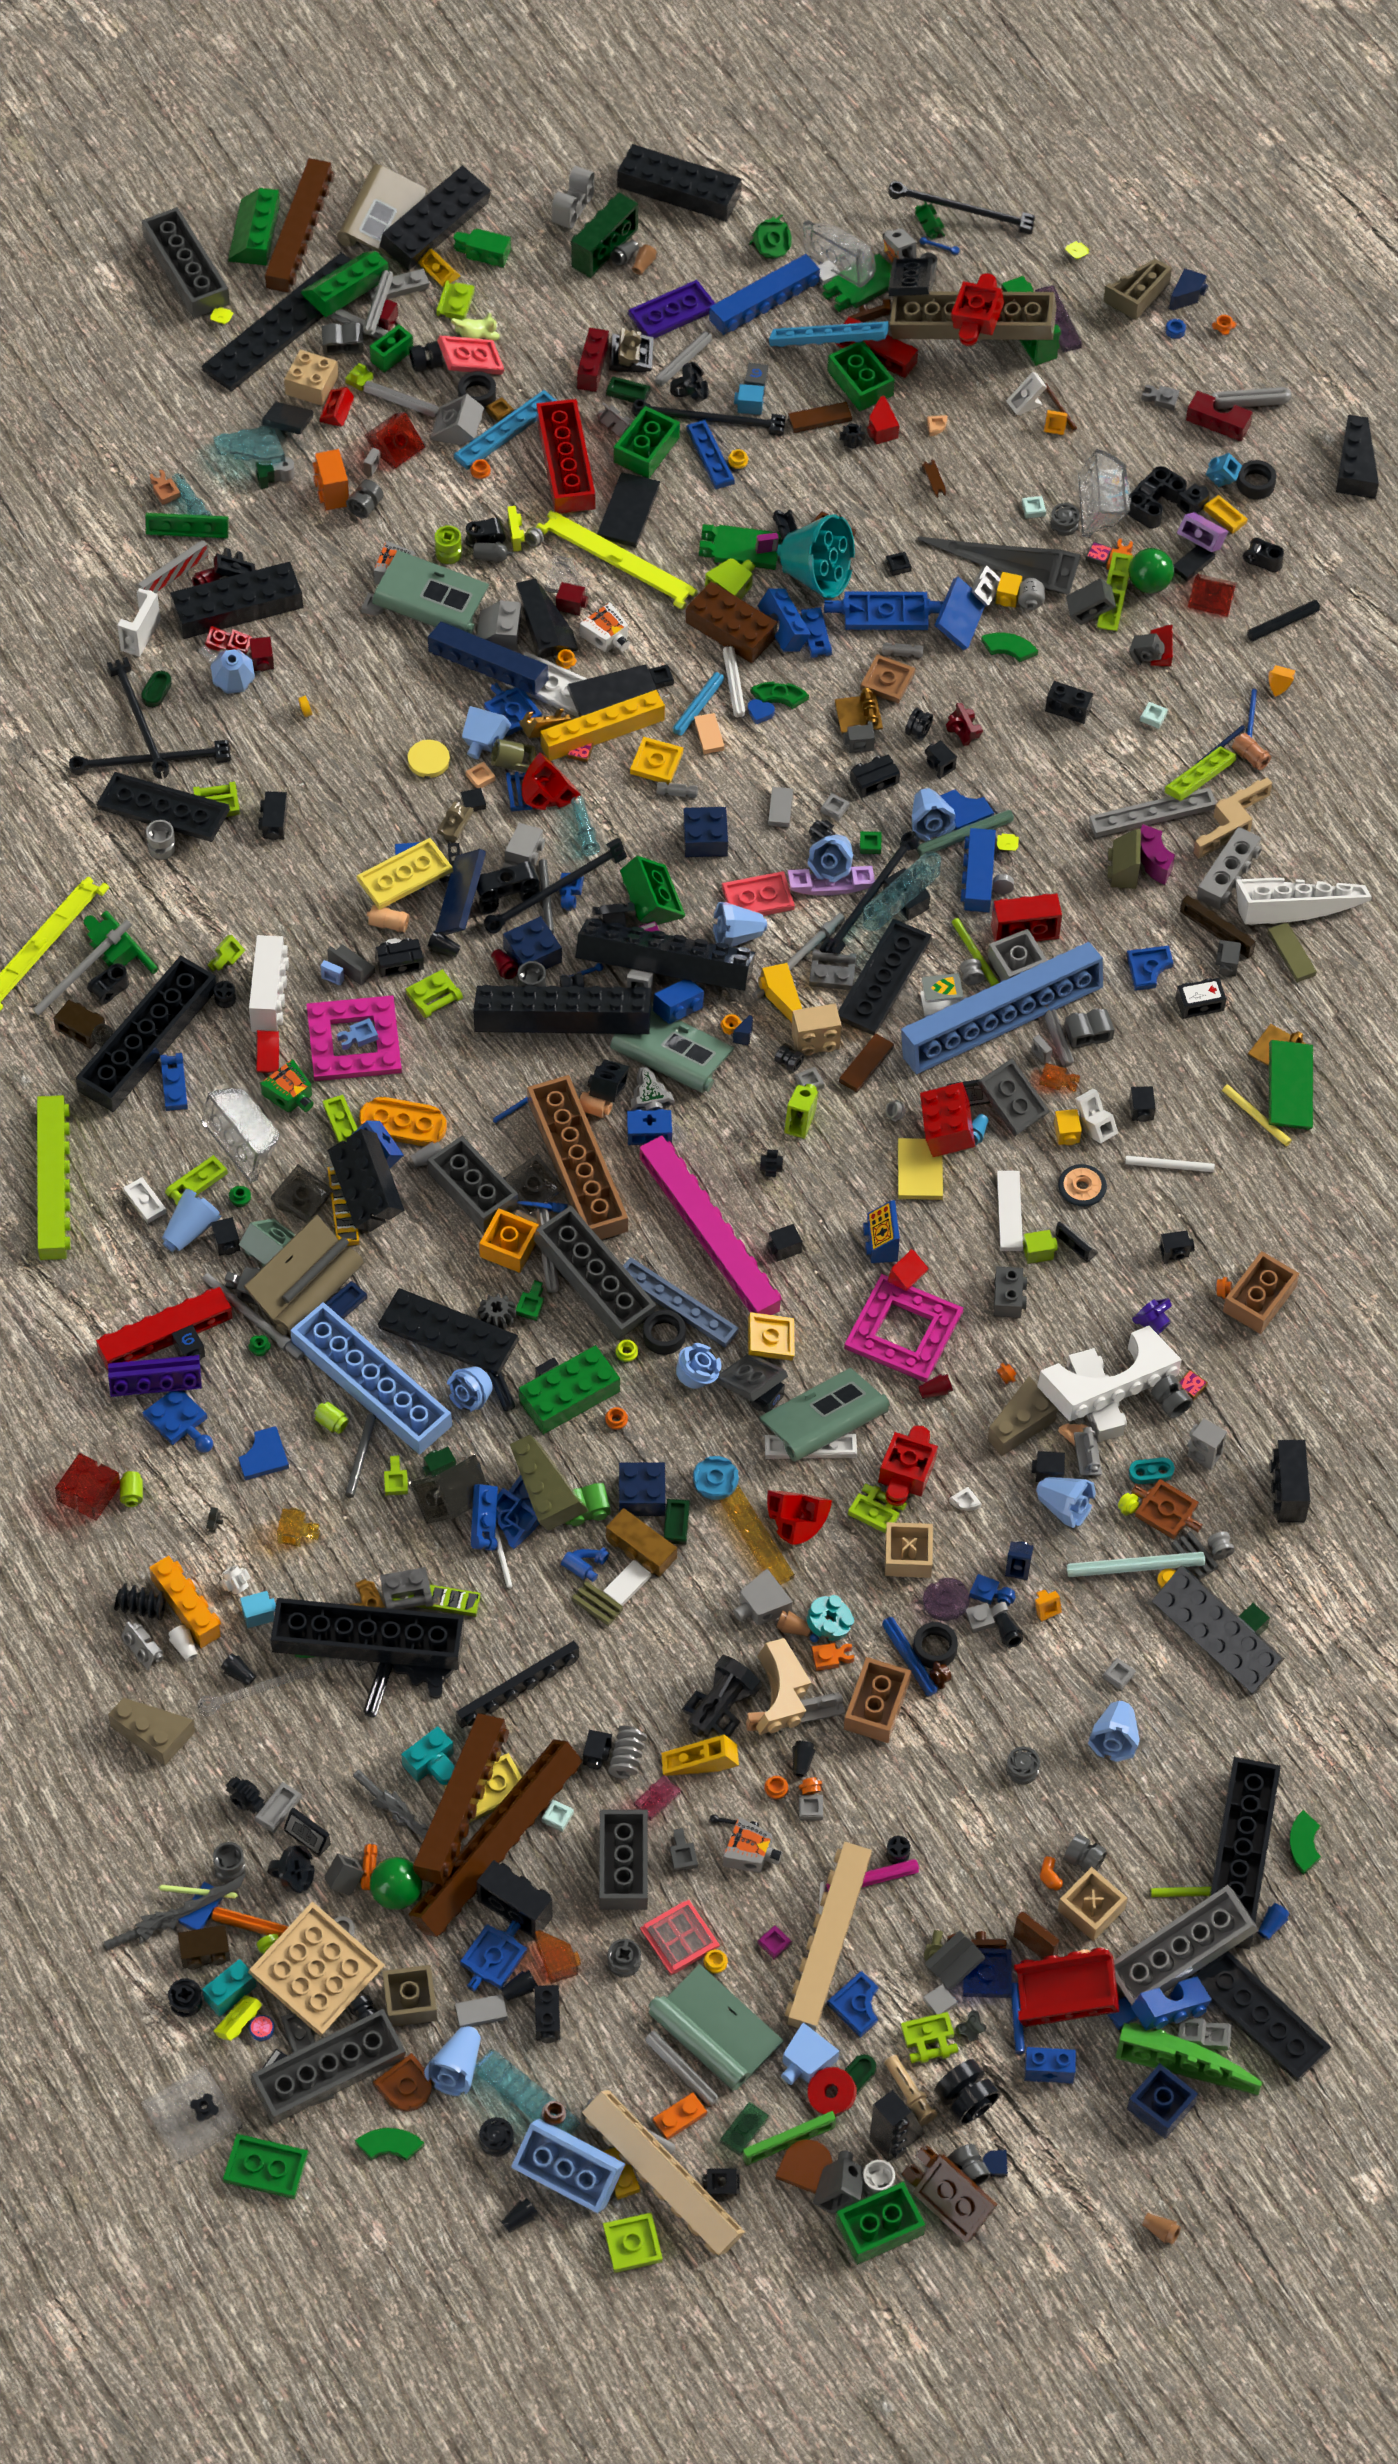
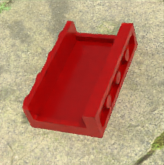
(1067, 1987)

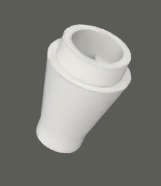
(183, 1642)

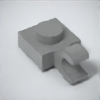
(983, 1617)

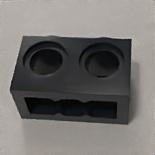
(1069, 702)
(608, 1080)

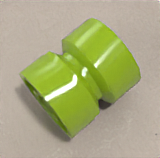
(448, 545)

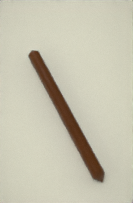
(1059, 406)

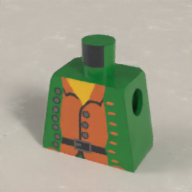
(288, 1088)

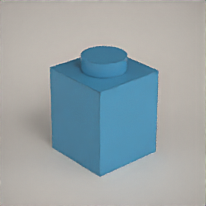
(749, 399)

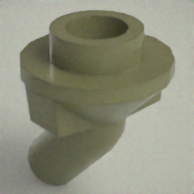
(935, 1945)

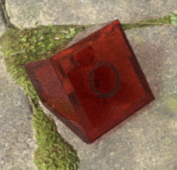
(395, 439)

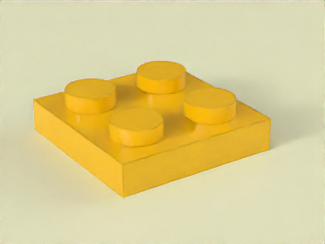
(656, 760)
(771, 1336)

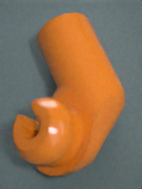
(1048, 1876)

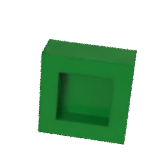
(870, 842)

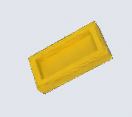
(1225, 514)

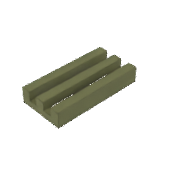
(603, 1597)

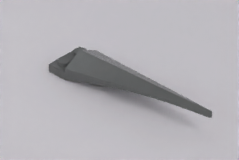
(1049, 566)

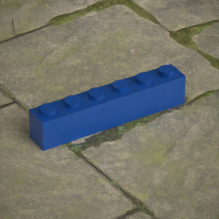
(764, 294)

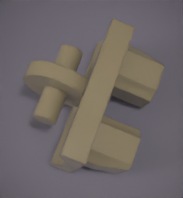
(629, 347)
(454, 821)

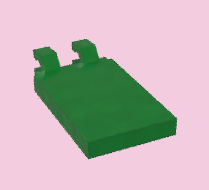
(855, 295)
(735, 544)

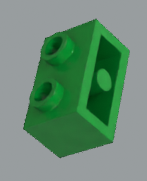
(391, 348)

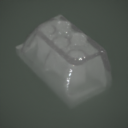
(839, 252)
(1102, 492)
(240, 1129)

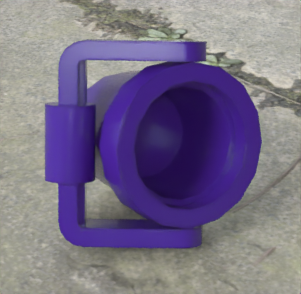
(1153, 1315)

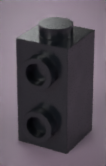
(274, 815)
(547, 2013)

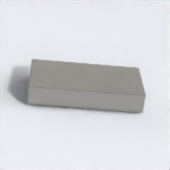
(780, 807)
(278, 1807)
(481, 2011)

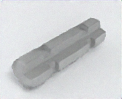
(902, 650)
(677, 789)

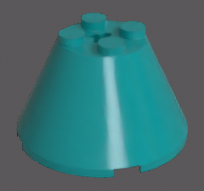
(820, 555)

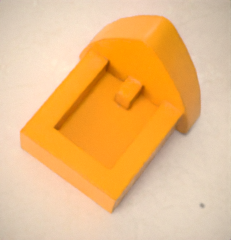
(1280, 679)

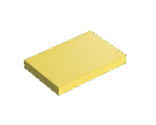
(918, 1172)
(503, 1780)

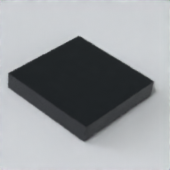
(287, 417)

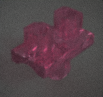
(657, 1797)

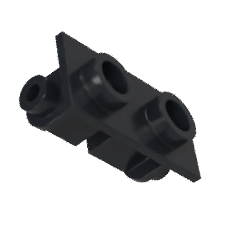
(785, 522)

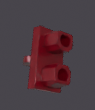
(961, 723)

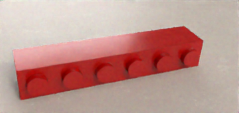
(156, 1331)

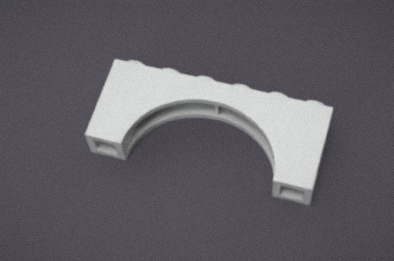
(1081, 1395)

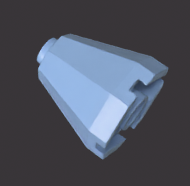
(232, 671)
(931, 815)
(831, 858)
(737, 924)
(1067, 1498)
(1115, 1732)

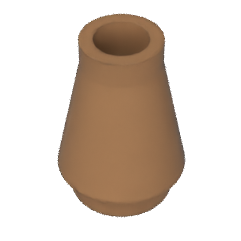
(644, 258)
(792, 1624)
(1162, 2228)

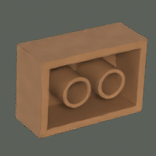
(1261, 1292)
(877, 1700)

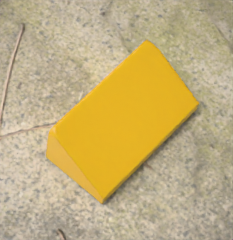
(438, 268)

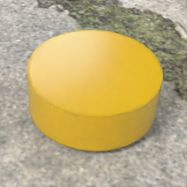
(305, 707)

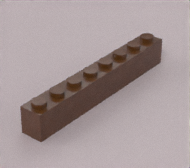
(299, 225)
(461, 1799)

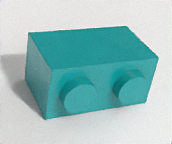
(229, 1988)

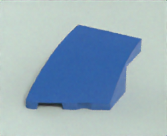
(516, 1513)

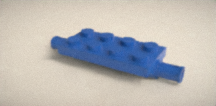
(884, 610)

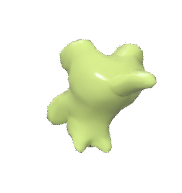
(477, 329)

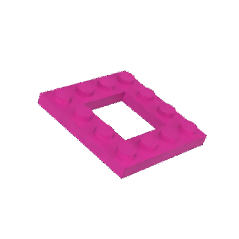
(332, 1067)
(916, 1364)

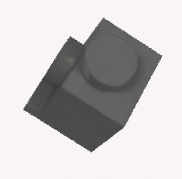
(1146, 648)
(859, 738)
(1228, 957)

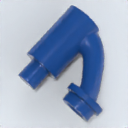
(575, 1564)

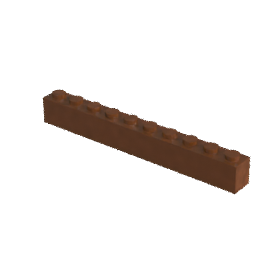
(496, 1836)

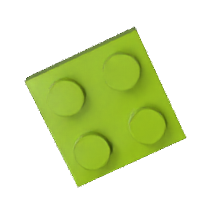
(632, 2242)

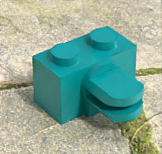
(430, 1757)

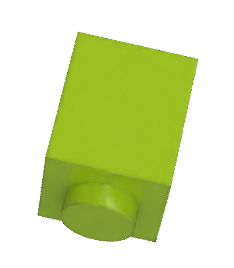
(1039, 1246)

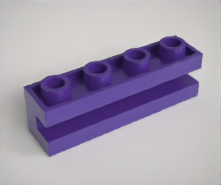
(154, 1376)

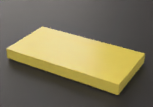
(404, 873)

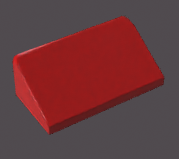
(337, 407)
(1166, 636)
(907, 1271)

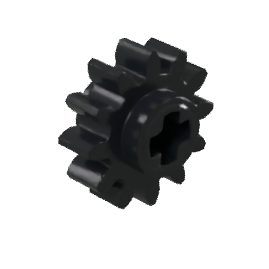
(245, 1795)

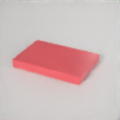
(470, 355)
(762, 894)

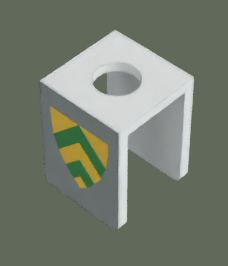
(940, 992)

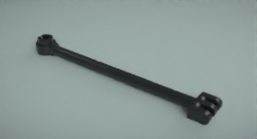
(1026, 222)
(776, 423)
(121, 670)
(221, 752)
(615, 851)
(835, 945)

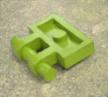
(871, 1512)
(929, 2030)

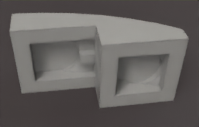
(985, 585)
(1206, 2034)

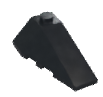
(545, 623)

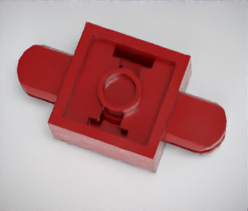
(977, 308)
(907, 1465)

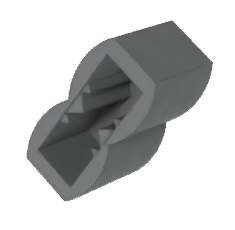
(342, 339)
(1089, 1028)

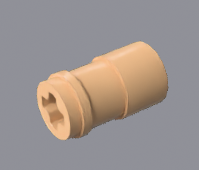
(388, 919)

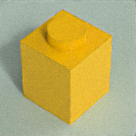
(1008, 589)
(1067, 1127)

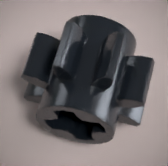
(852, 435)
(820, 830)
(771, 1163)

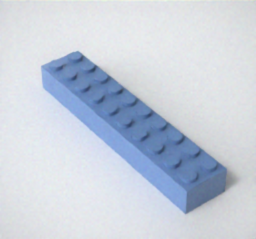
(1002, 1007)

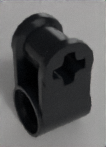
(485, 532)
(1265, 555)
(106, 984)

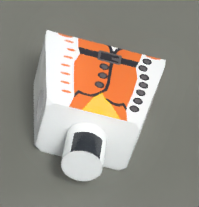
(605, 629)

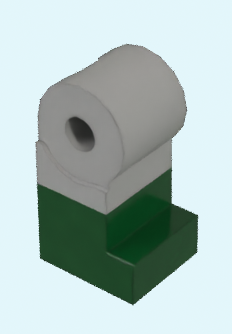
(274, 472)

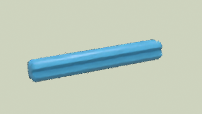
(698, 703)

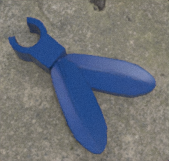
(551, 1206)

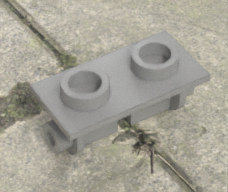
(610, 416)
(1087, 1452)
(136, 1639)
(822, 1707)

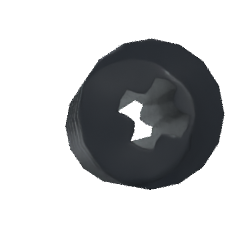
(140, 1602)

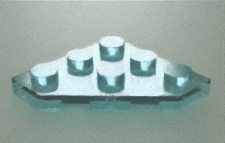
(252, 444)

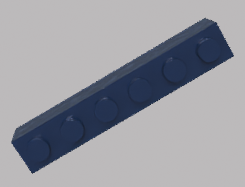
(488, 658)

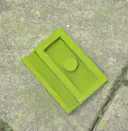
(455, 300)

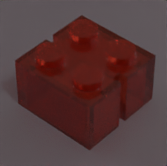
(90, 1484)

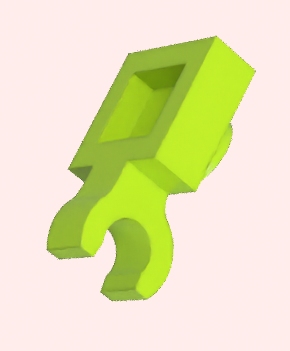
(228, 952)
(396, 1479)

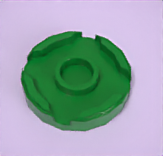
(772, 238)

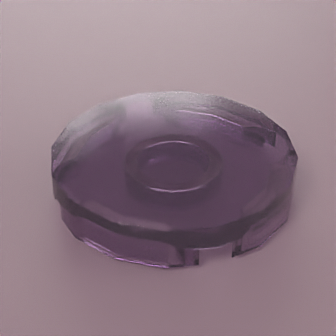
(946, 1599)

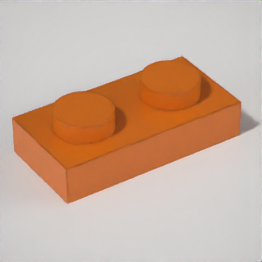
(679, 2116)

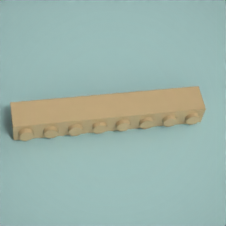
(829, 1936)
(663, 2172)

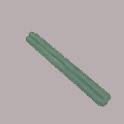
(959, 834)

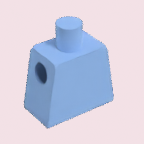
(483, 729)
(807, 2055)

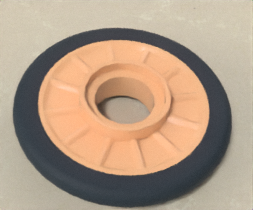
(1082, 1197)

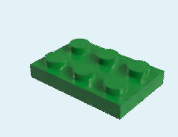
(265, 2166)

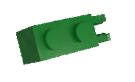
(484, 246)
(119, 953)

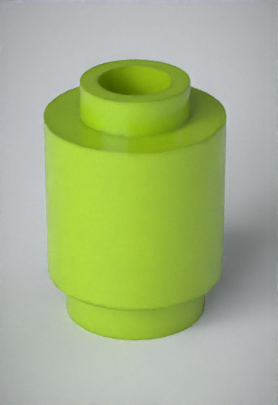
(331, 1417)
(131, 1489)

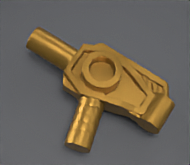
(368, 1594)

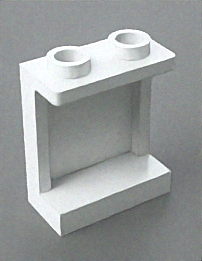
(135, 635)

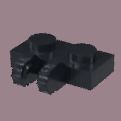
(229, 566)

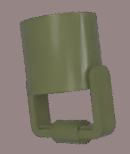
(510, 755)

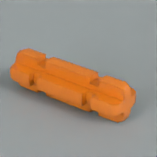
(369, 1864)

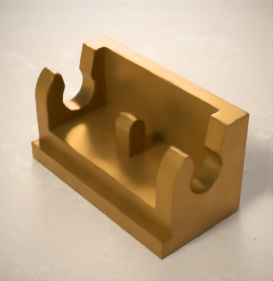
(534, 725)

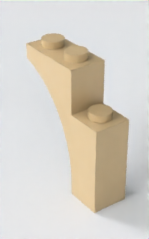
(787, 1686)

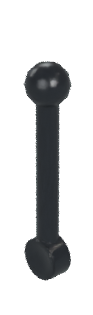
(714, 1819)

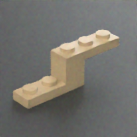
(1232, 814)

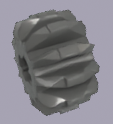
(497, 1311)

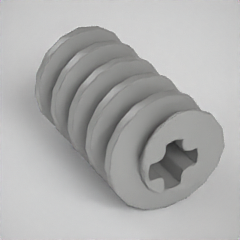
(626, 1752)

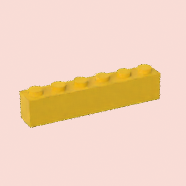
(603, 725)

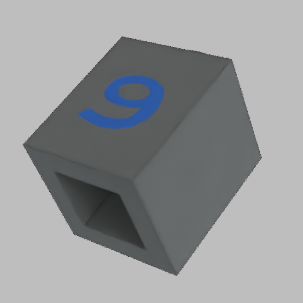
(757, 375)

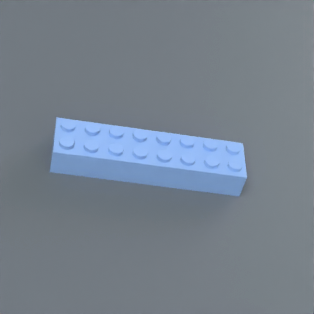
(371, 1378)

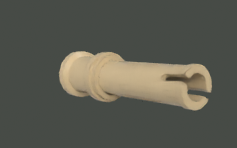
(914, 2101)

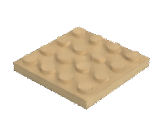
(316, 1968)

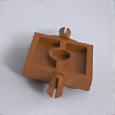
(1166, 1509)

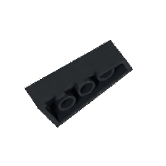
(1357, 463)
(893, 2126)

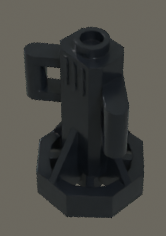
(731, 1684)

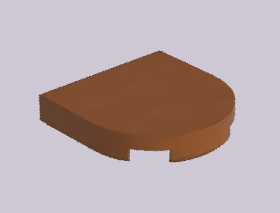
(405, 2085)
(804, 2164)

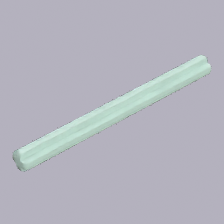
(1135, 1564)

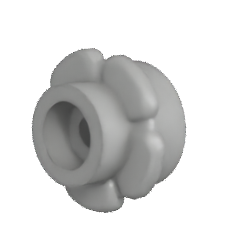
(534, 536)
(895, 1110)

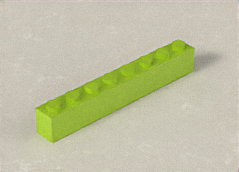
(52, 1177)

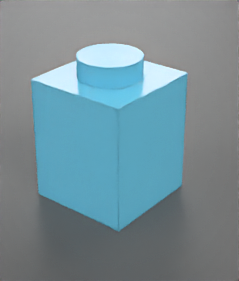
(258, 1609)

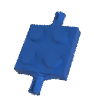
(513, 705)
(493, 1956)

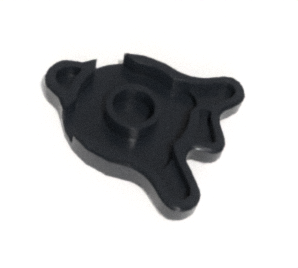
(432, 1676)

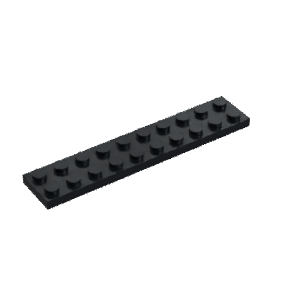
(268, 334)

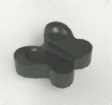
(214, 1520)
(972, 2026)

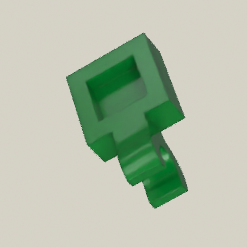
(531, 1303)

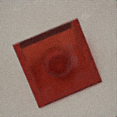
(1212, 595)

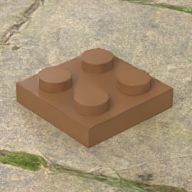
(888, 678)

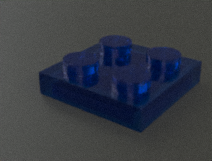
(992, 1976)

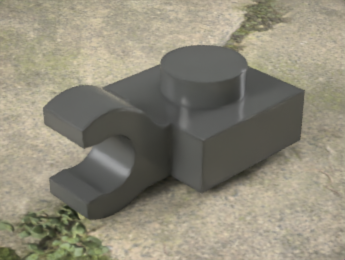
(683, 1853)

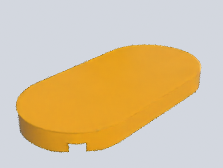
(406, 1120)

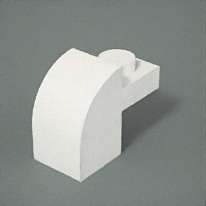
(1093, 1119)

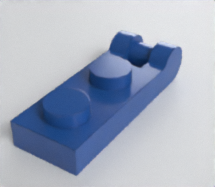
(815, 623)
(174, 1082)
(484, 1517)

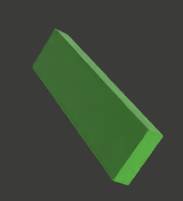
(787, 2138)

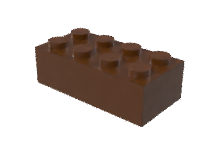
(731, 622)

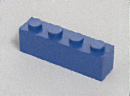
(979, 870)

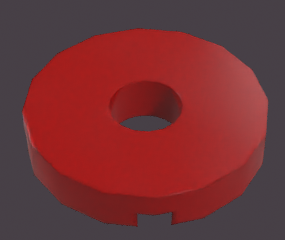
(822, 2081)

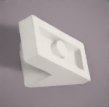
(1026, 395)

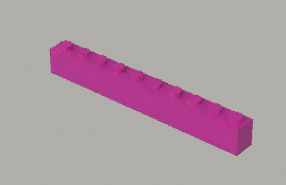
(709, 1227)

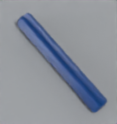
(909, 1656)

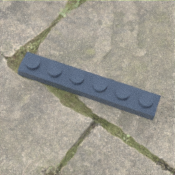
(681, 1303)

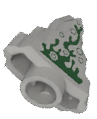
(649, 1093)

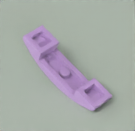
(806, 883)

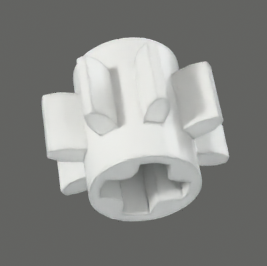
(235, 1579)

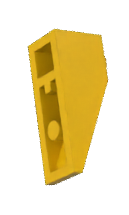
(780, 989)
(701, 1757)

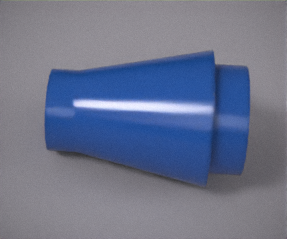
(1273, 1920)

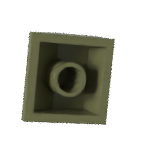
(1125, 860)

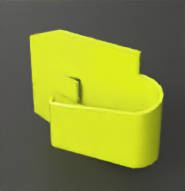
(1081, 250)
(221, 315)
(1007, 842)

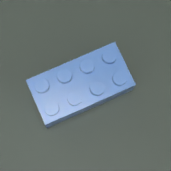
(568, 2165)

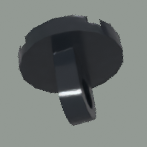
(691, 382)
(614, 912)
(293, 1869)

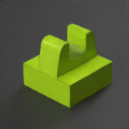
(358, 377)

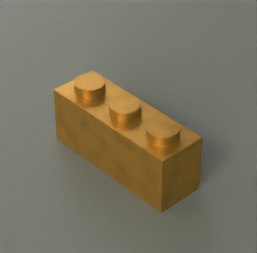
(641, 1542)

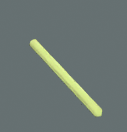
(191, 1890)

